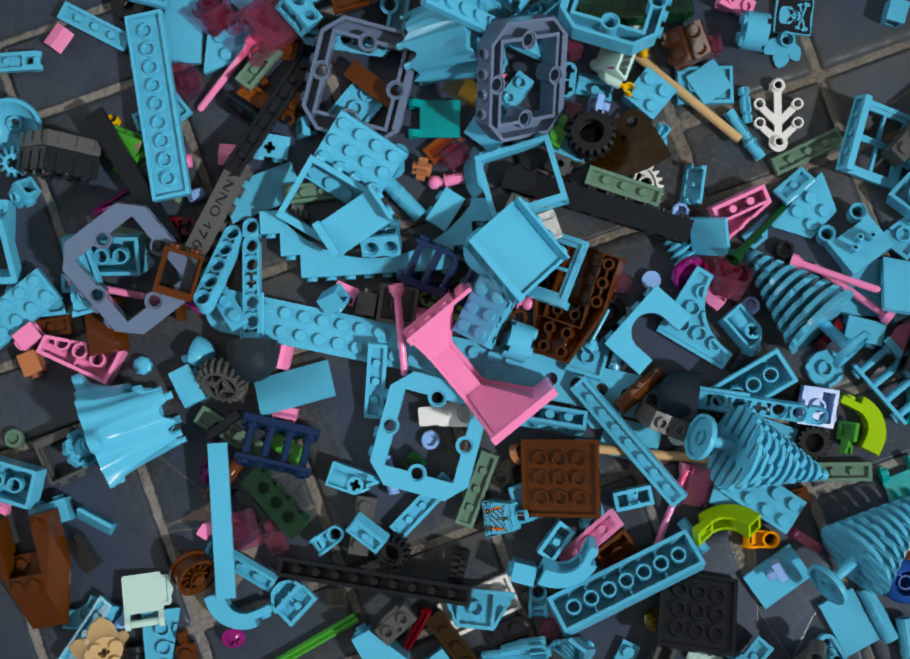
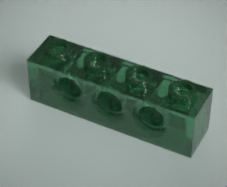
(277, 513)

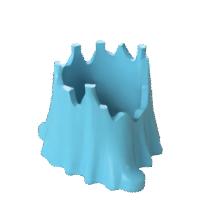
(443, 46)
(124, 425)

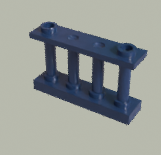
(425, 282)
(289, 431)

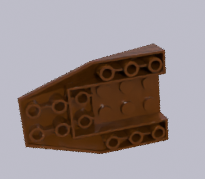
(562, 331)

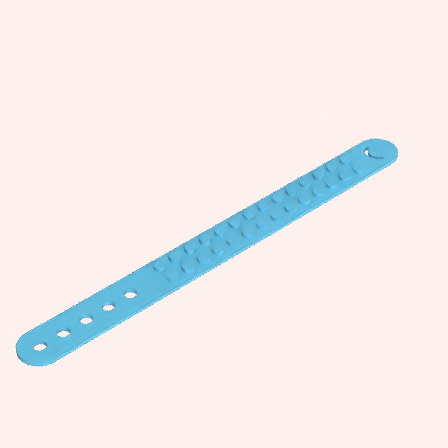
(350, 334)

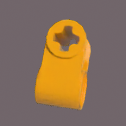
(757, 540)

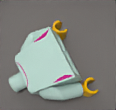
(614, 68)

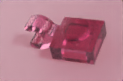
(275, 541)

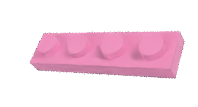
(600, 530)

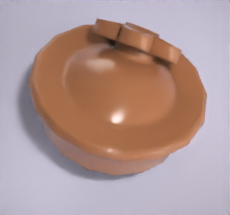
(515, 452)

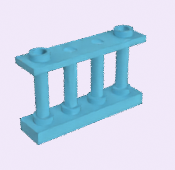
(888, 347)

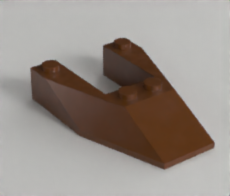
(42, 577)

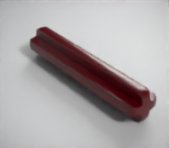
(416, 628)

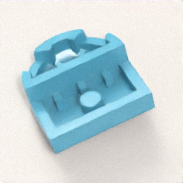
(292, 600)

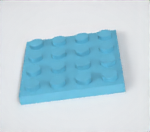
(358, 152)

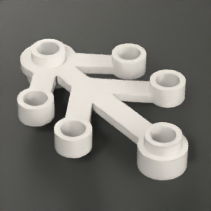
(777, 118)

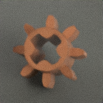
(421, 168)

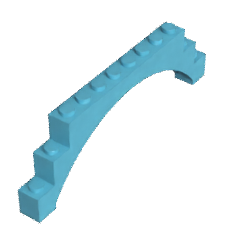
(319, 263)

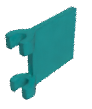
(437, 119)
(895, 485)

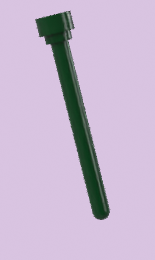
(736, 255)

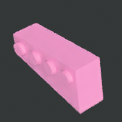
(77, 357)

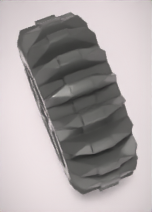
(220, 381)

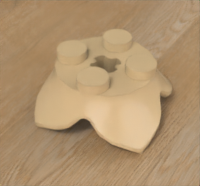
(101, 641)

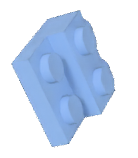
(822, 396)

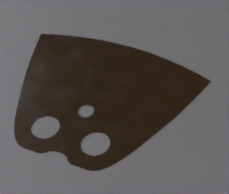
(638, 152)

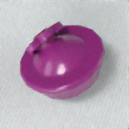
(233, 638)

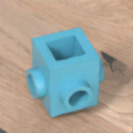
(24, 192)

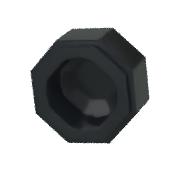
(784, 249)

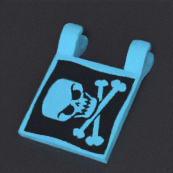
(793, 17)

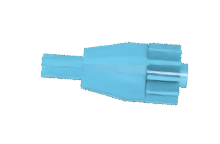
(521, 649)

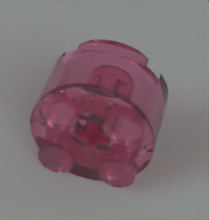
(212, 15)
(730, 280)

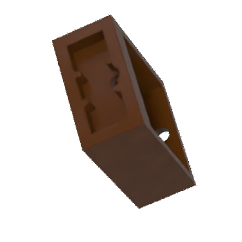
(173, 291)

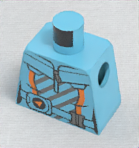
(502, 516)

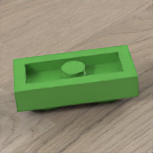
(295, 449)

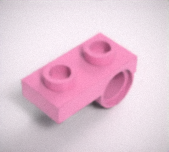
(735, 6)

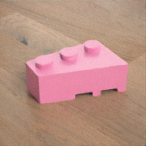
(741, 207)

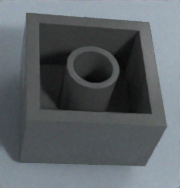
(385, 306)

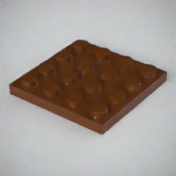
(561, 477)

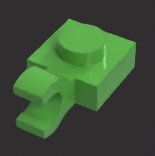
(557, 133)
(847, 433)

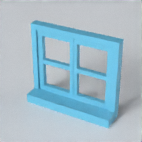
(854, 136)
(560, 299)

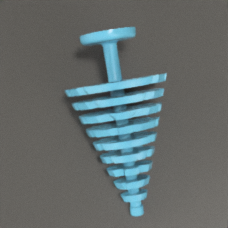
(803, 305)
(748, 451)
(865, 549)

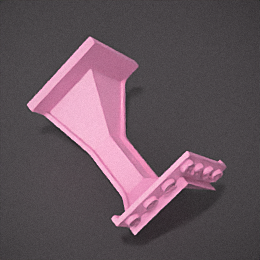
(496, 404)

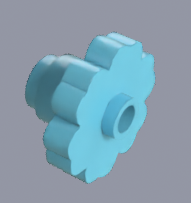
(77, 450)

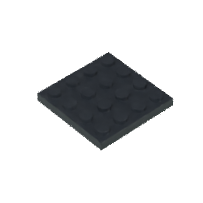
(699, 615)

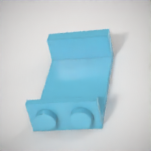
(354, 222)

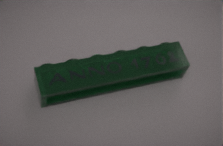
(633, 11)

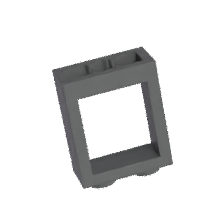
(655, 419)
(46, 461)
(400, 616)

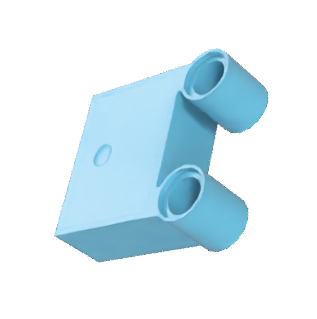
(857, 245)

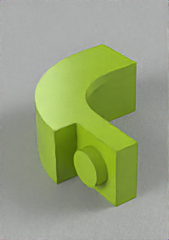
(873, 424)
(726, 517)

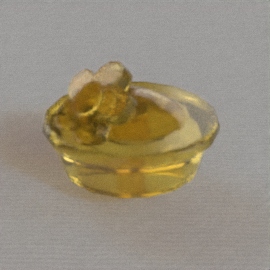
(650, 619)

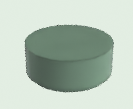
(14, 438)

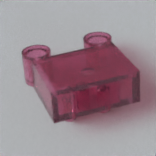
(265, 27)

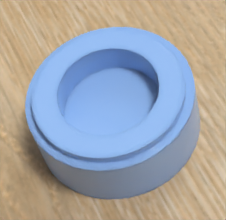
(651, 279)
(430, 439)

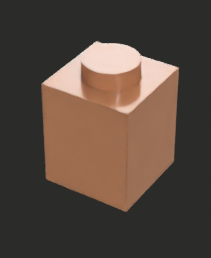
(32, 364)

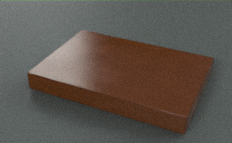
(101, 338)

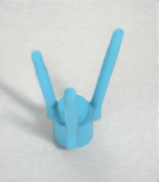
(591, 344)

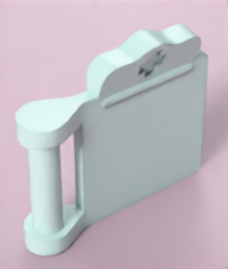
(145, 594)

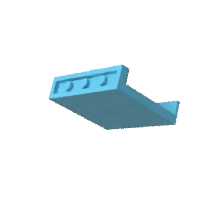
(516, 250)

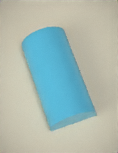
(759, 378)

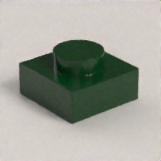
(413, 458)

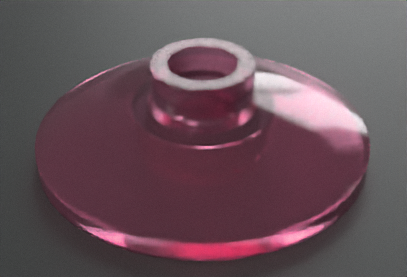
(186, 81)

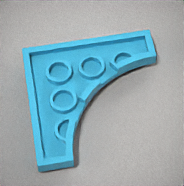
(696, 333)

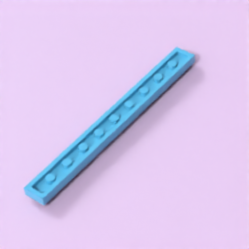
(474, 19)

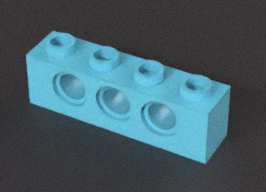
(559, 420)

